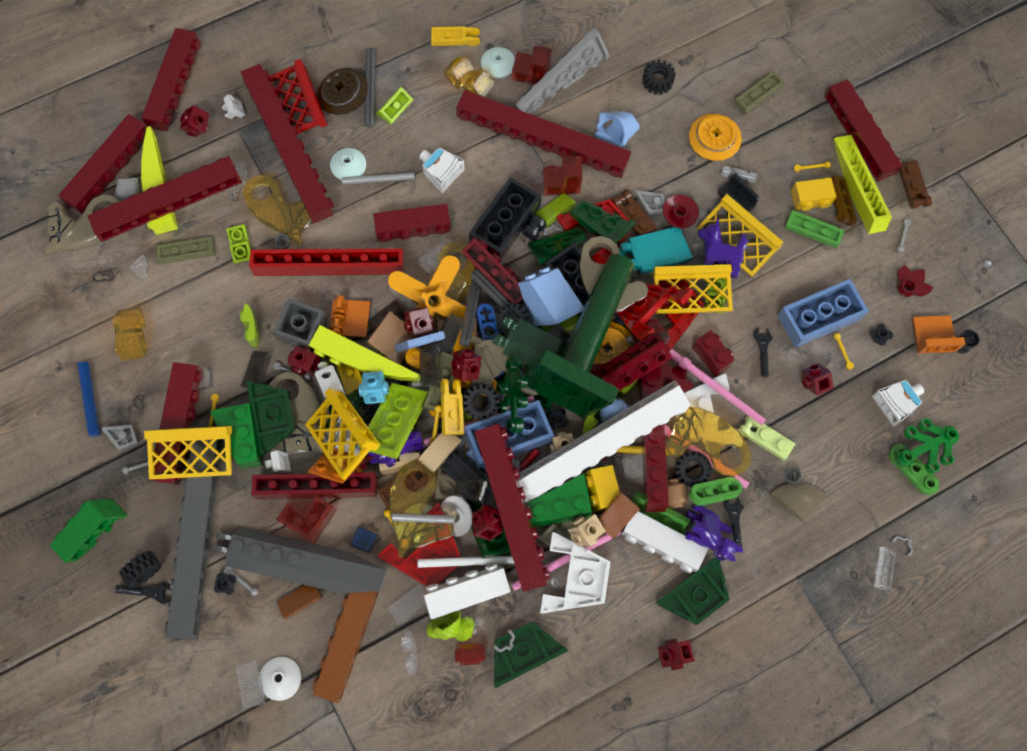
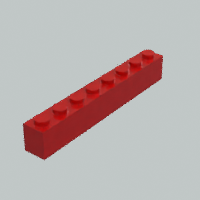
(326, 262)

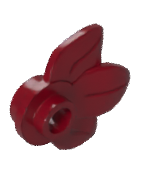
(913, 281)
(676, 373)

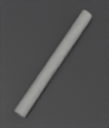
(378, 178)

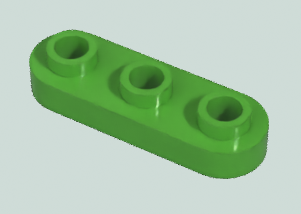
(919, 478)
(715, 491)

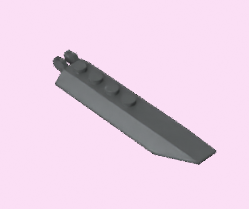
(300, 562)

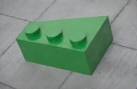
(243, 434)
(561, 504)
(85, 528)

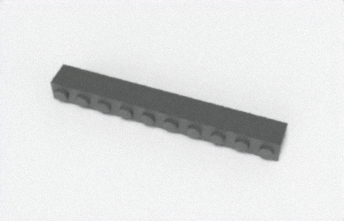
(192, 548)

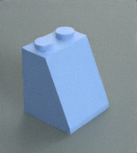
(549, 297)

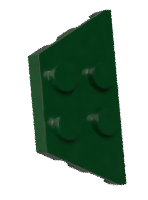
(271, 415)
(698, 594)
(530, 650)

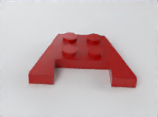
(608, 206)
(640, 312)
(679, 321)
(425, 575)

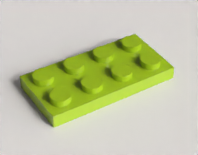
(396, 419)

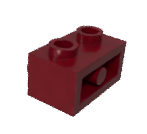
(713, 353)

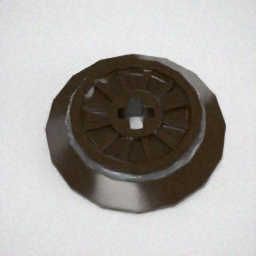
(342, 91)

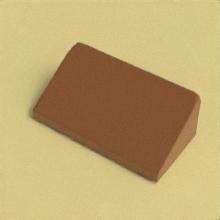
(618, 514)
(298, 601)

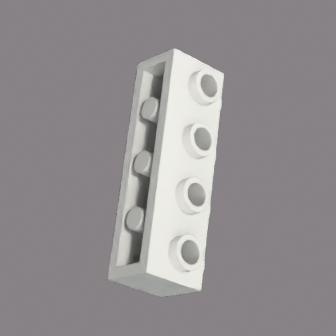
(664, 541)
(465, 591)

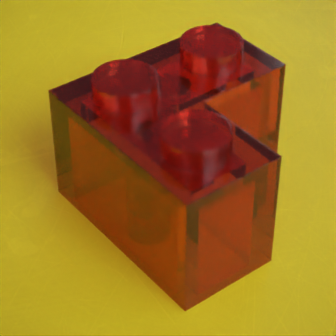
(533, 67)
(563, 179)
(308, 524)

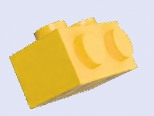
(813, 194)
(601, 487)

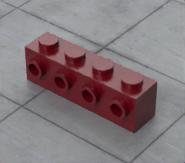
(412, 222)
(490, 266)
(634, 362)

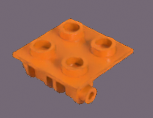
(349, 317)
(325, 469)

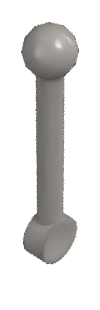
(906, 223)
(277, 366)
(126, 470)
(229, 571)

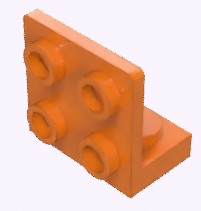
(936, 335)

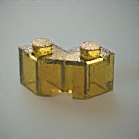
(463, 75)
(129, 333)

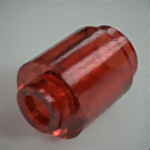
(470, 654)

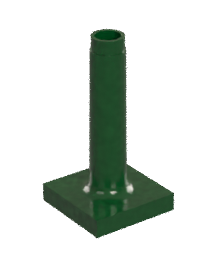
(567, 378)

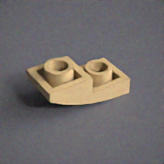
(438, 451)
(404, 459)

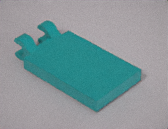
(657, 250)

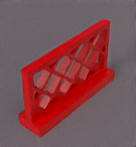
(309, 96)

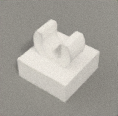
(233, 106)
(279, 462)

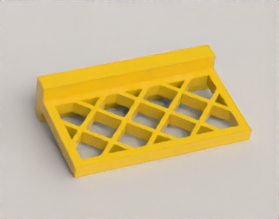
(753, 226)
(695, 273)
(349, 422)
(184, 435)

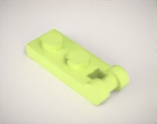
(767, 438)

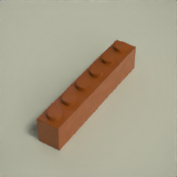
(344, 645)

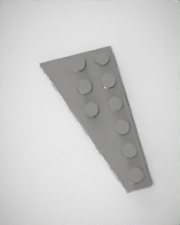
(567, 71)

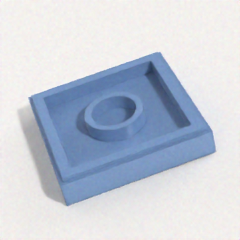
(419, 341)

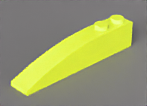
(154, 175)
(862, 186)
(356, 356)

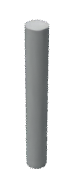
(426, 518)

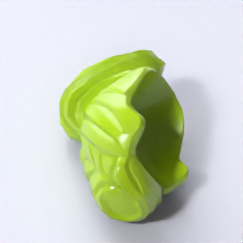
(451, 626)

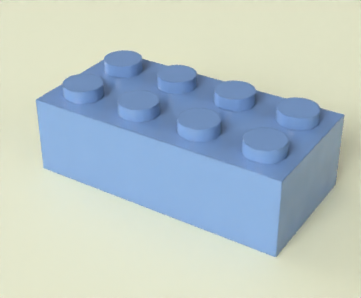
(822, 313)
(534, 434)

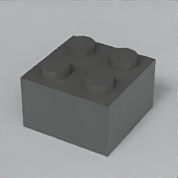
(298, 323)

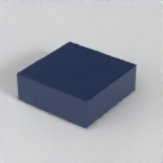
(364, 539)

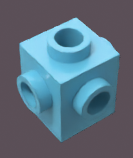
(373, 387)

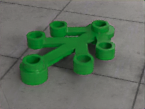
(931, 445)

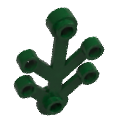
(513, 393)

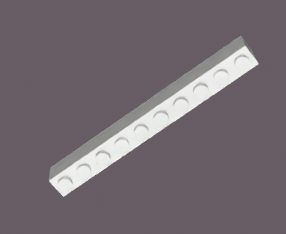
(603, 440)

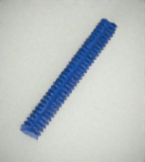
(88, 400)

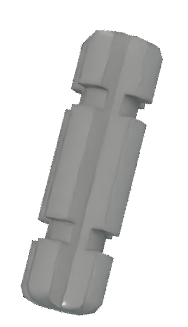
(750, 177)

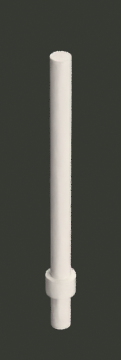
(464, 561)

